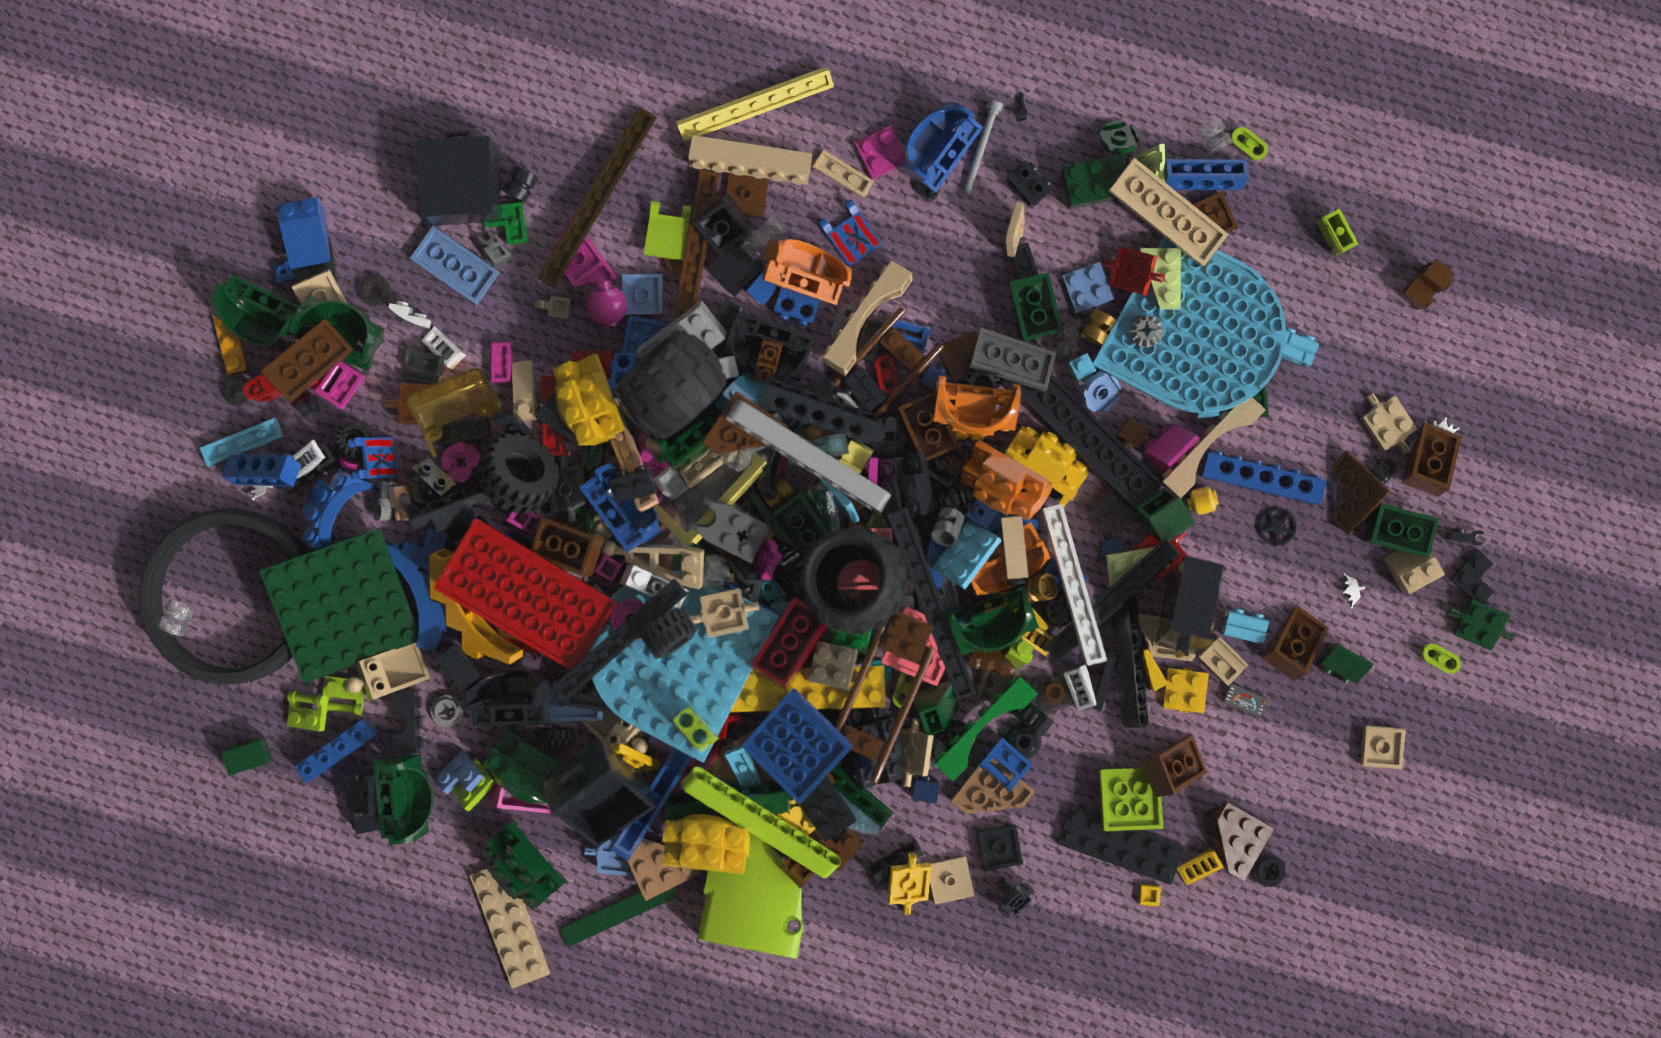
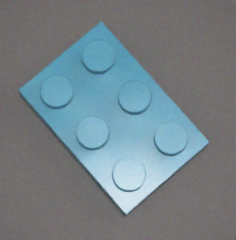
(967, 556)

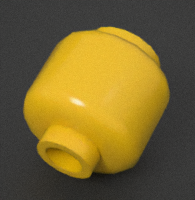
(1203, 500)

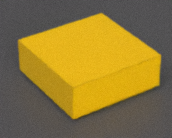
(1149, 895)

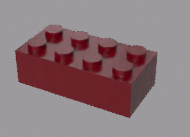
(788, 645)

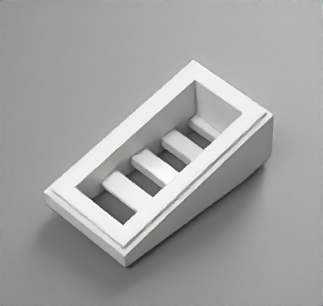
(453, 355)
(309, 465)
(1086, 685)

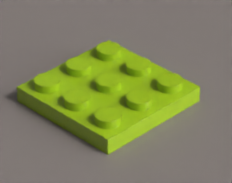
(1128, 801)

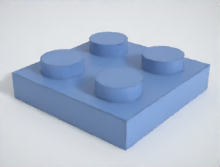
(1087, 287)
(643, 293)

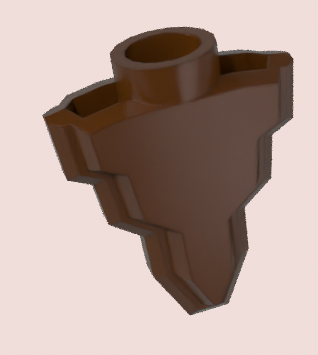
(991, 661)

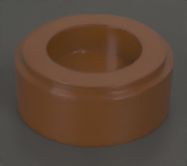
(1054, 692)

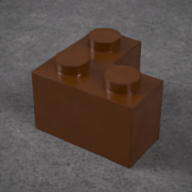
(1430, 279)

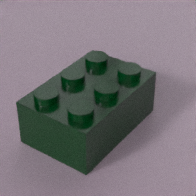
(1089, 181)

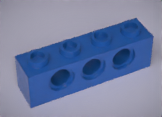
(1206, 174)
(261, 470)
(335, 750)

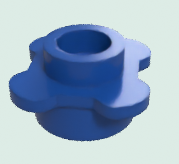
(289, 275)

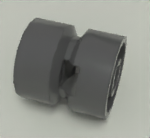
(947, 526)

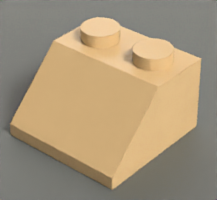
(1413, 571)

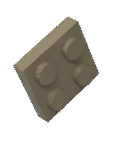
(833, 665)

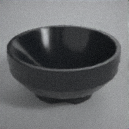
(1058, 617)
(1018, 731)

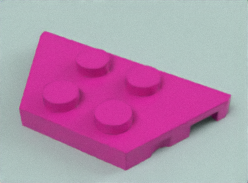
(588, 264)

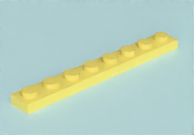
(755, 103)

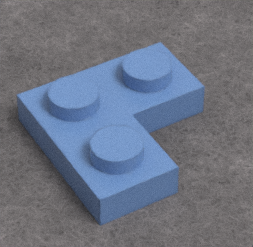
(461, 770)

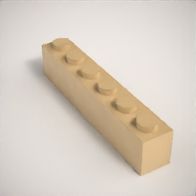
(750, 160)

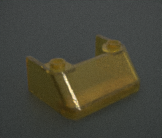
(451, 401)

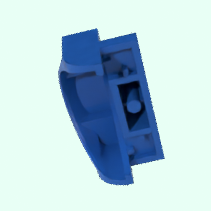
(938, 146)
(326, 503)
(622, 519)

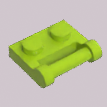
(336, 687)
(307, 717)
(470, 799)

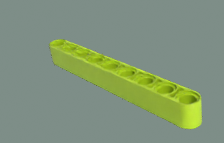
(760, 822)

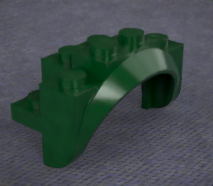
(259, 316)
(348, 321)
(686, 442)
(993, 622)
(525, 770)
(400, 795)
(520, 867)

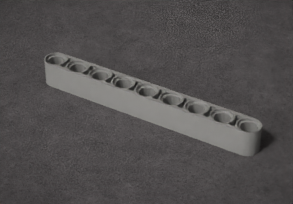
(808, 456)

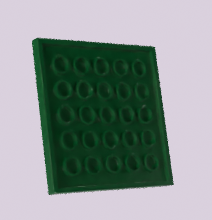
(340, 604)

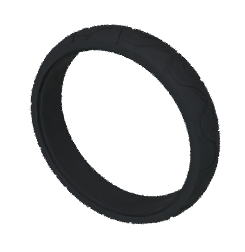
(152, 585)

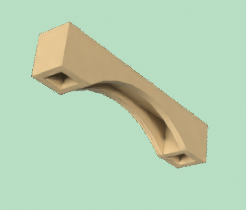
(890, 285)
(1183, 475)

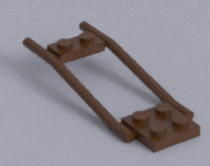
(900, 349)
(907, 639)

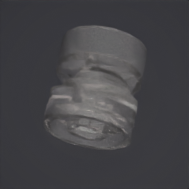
(1214, 136)
(179, 611)

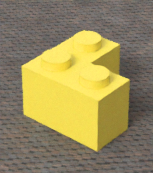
(857, 456)

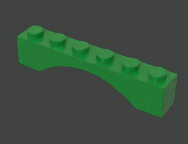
(955, 757)

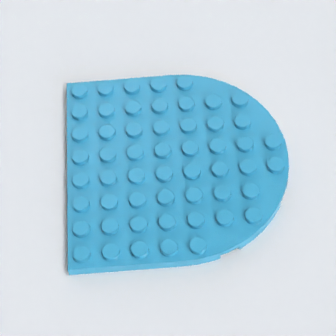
(1212, 349)
(698, 675)

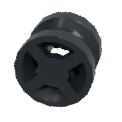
(307, 405)

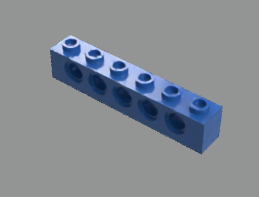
(1314, 485)

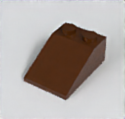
(924, 432)
(1432, 460)
(1295, 644)
(1174, 767)

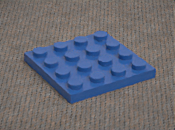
(797, 745)

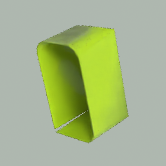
(696, 725)

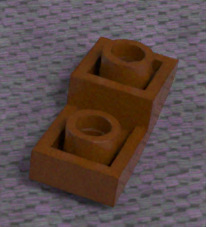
(767, 359)

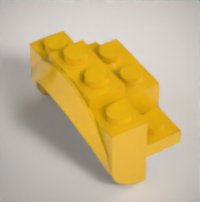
(586, 398)
(1049, 459)
(701, 843)

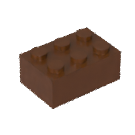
(567, 546)

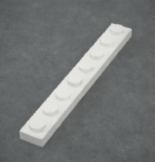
(1074, 585)

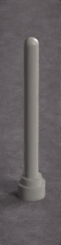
(993, 109)

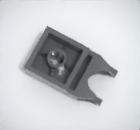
(724, 528)

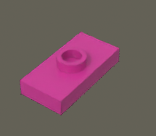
(501, 362)

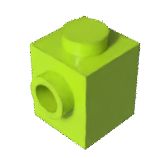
(1019, 653)

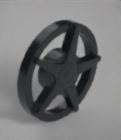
(1277, 527)

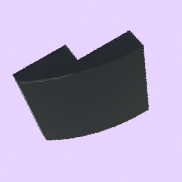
(735, 268)

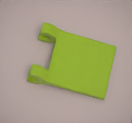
(667, 234)

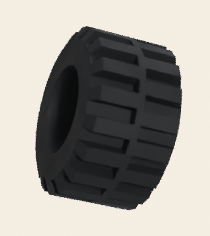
(668, 633)

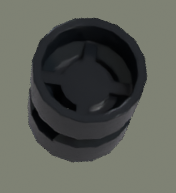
(520, 184)

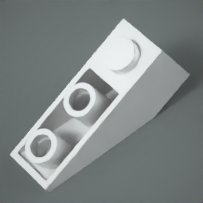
(644, 582)

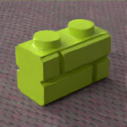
(1337, 232)

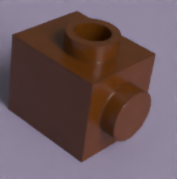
(1133, 434)

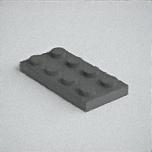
(1012, 359)

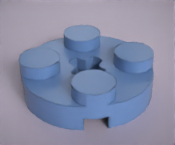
(1092, 387)

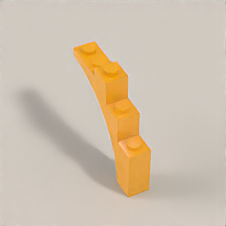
(477, 635)

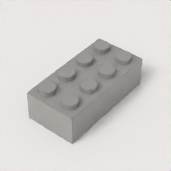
(695, 321)

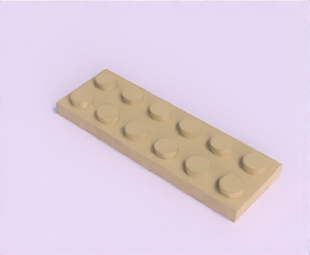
(1168, 212)
(510, 931)

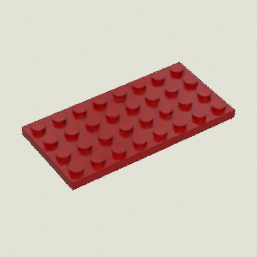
(525, 594)

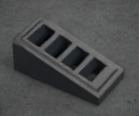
(1040, 724)

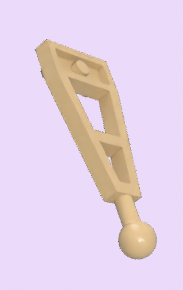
(691, 562)

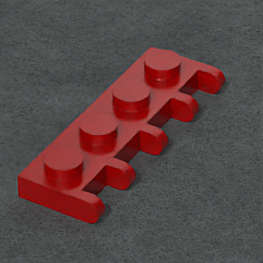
(551, 439)

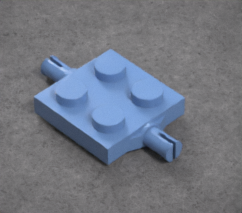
(607, 860)

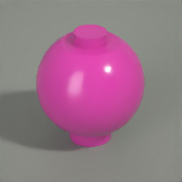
(606, 304)

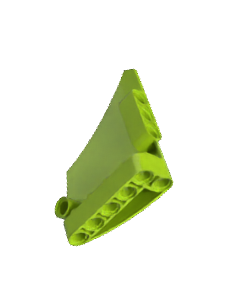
(753, 907)

